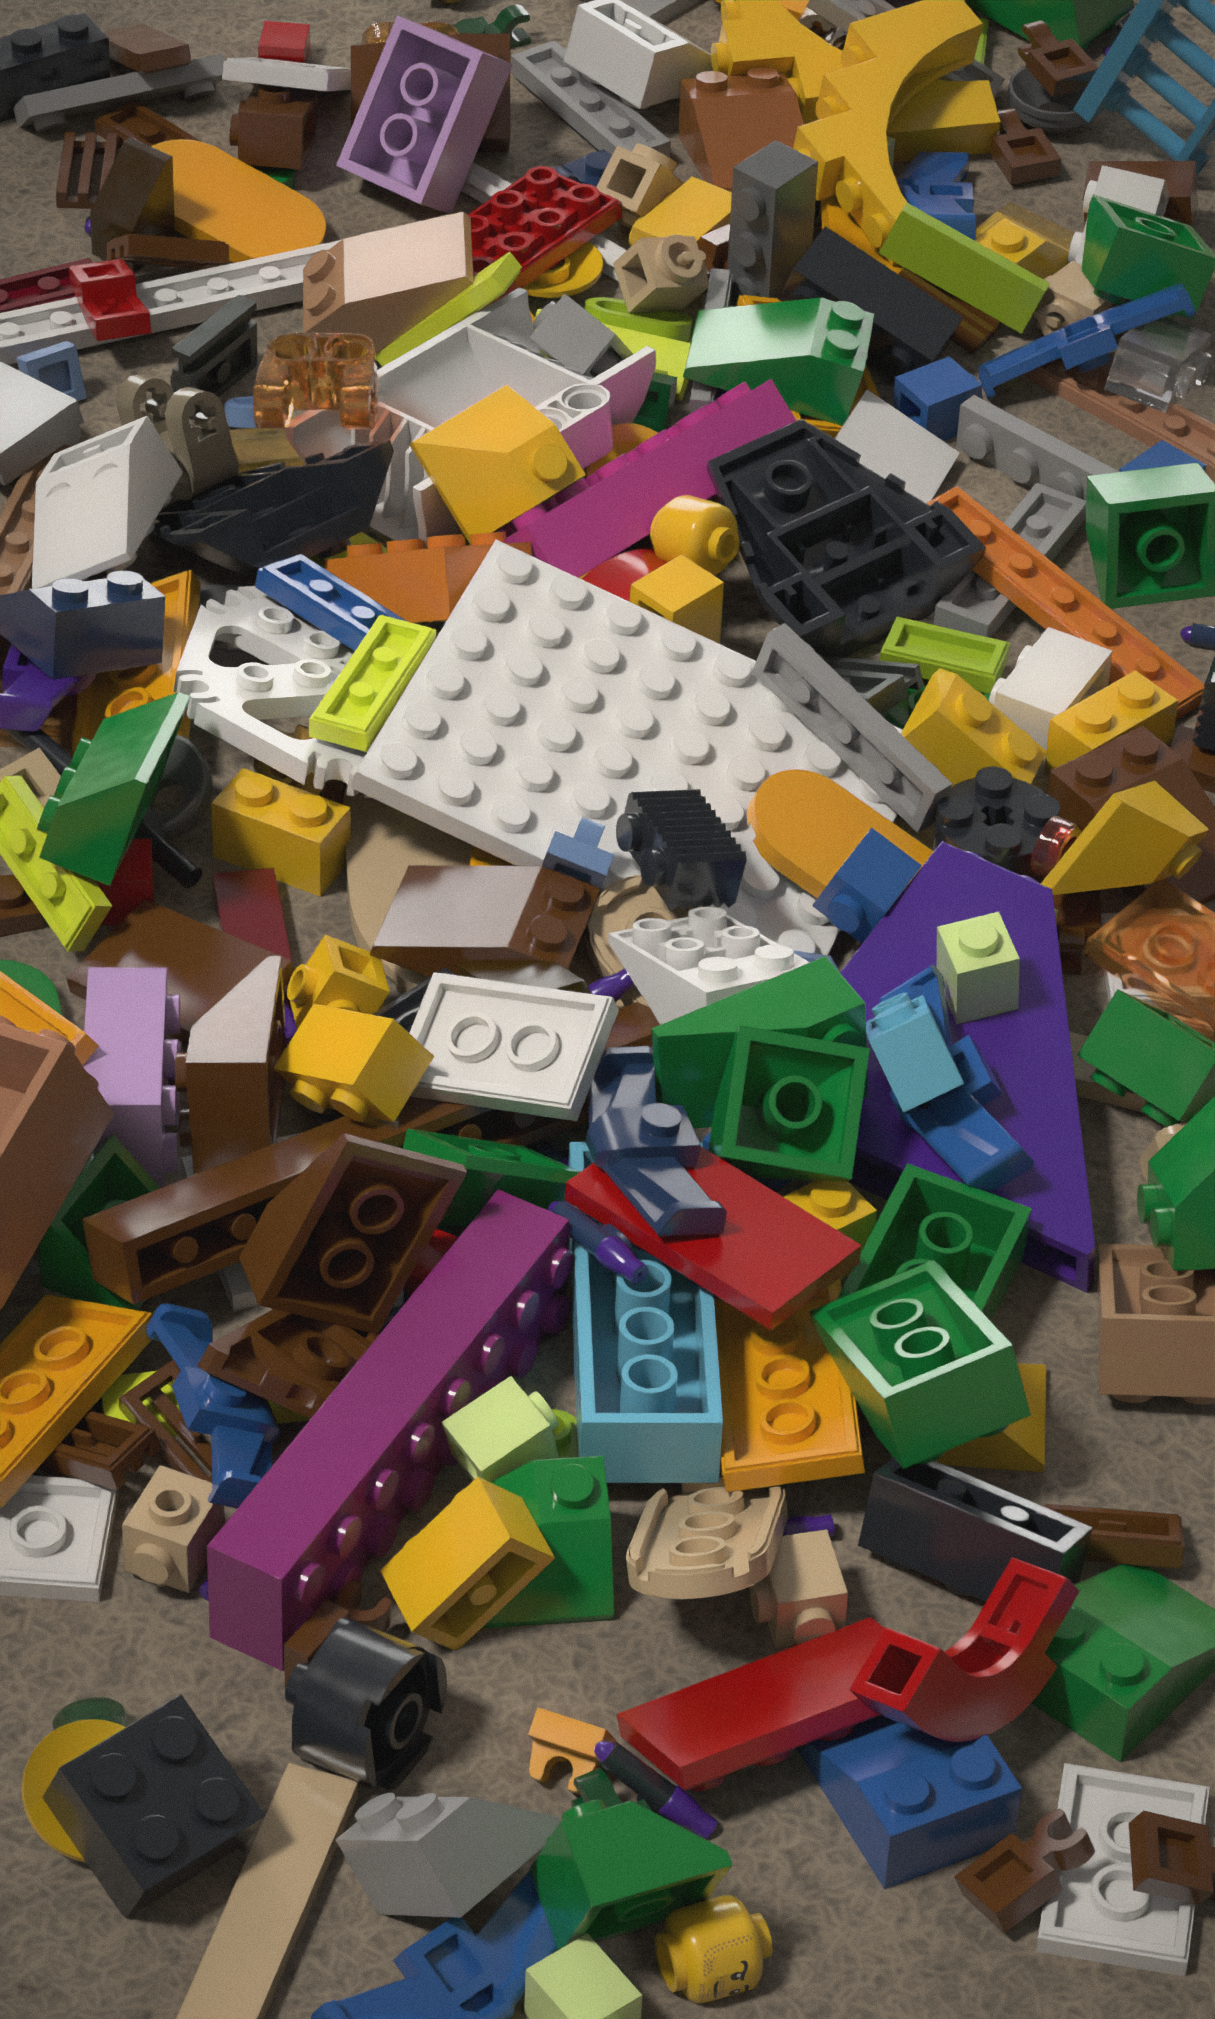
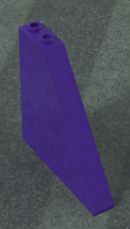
(1023, 1047)

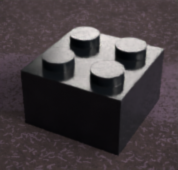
(153, 1806)

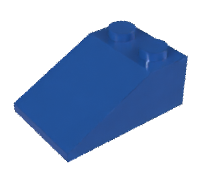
(915, 1797)

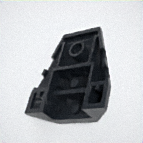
(281, 510)
(835, 541)

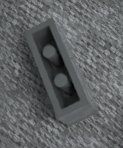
(770, 219)

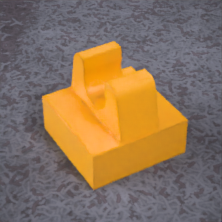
(563, 1739)

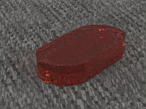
(1052, 844)

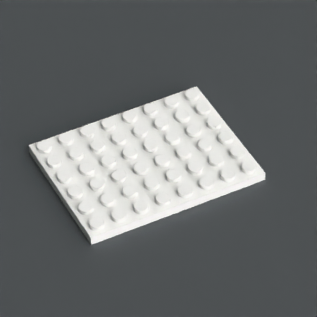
(566, 701)

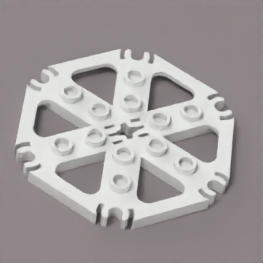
(298, 676)

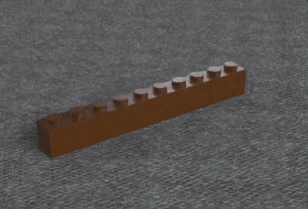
(209, 1217)

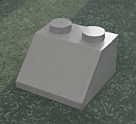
(439, 1851)

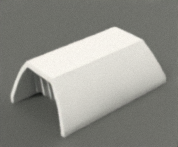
(454, 374)

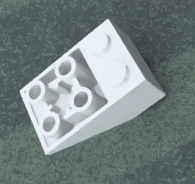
(631, 53)
(100, 502)
(697, 959)

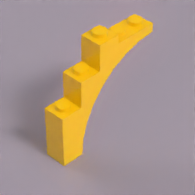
(883, 68)
(937, 119)

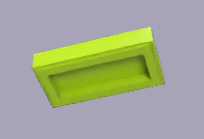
(971, 656)

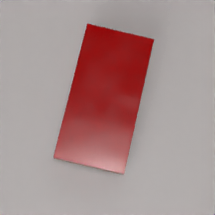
(539, 222)
(764, 1260)
(755, 1710)

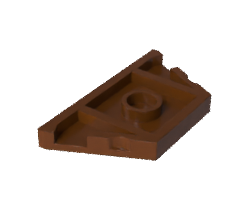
(287, 1358)

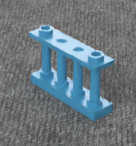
(1131, 58)

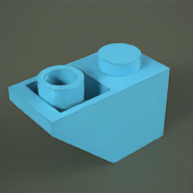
(911, 1050)

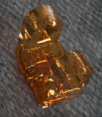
(317, 374)

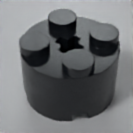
(995, 818)
(365, 1704)

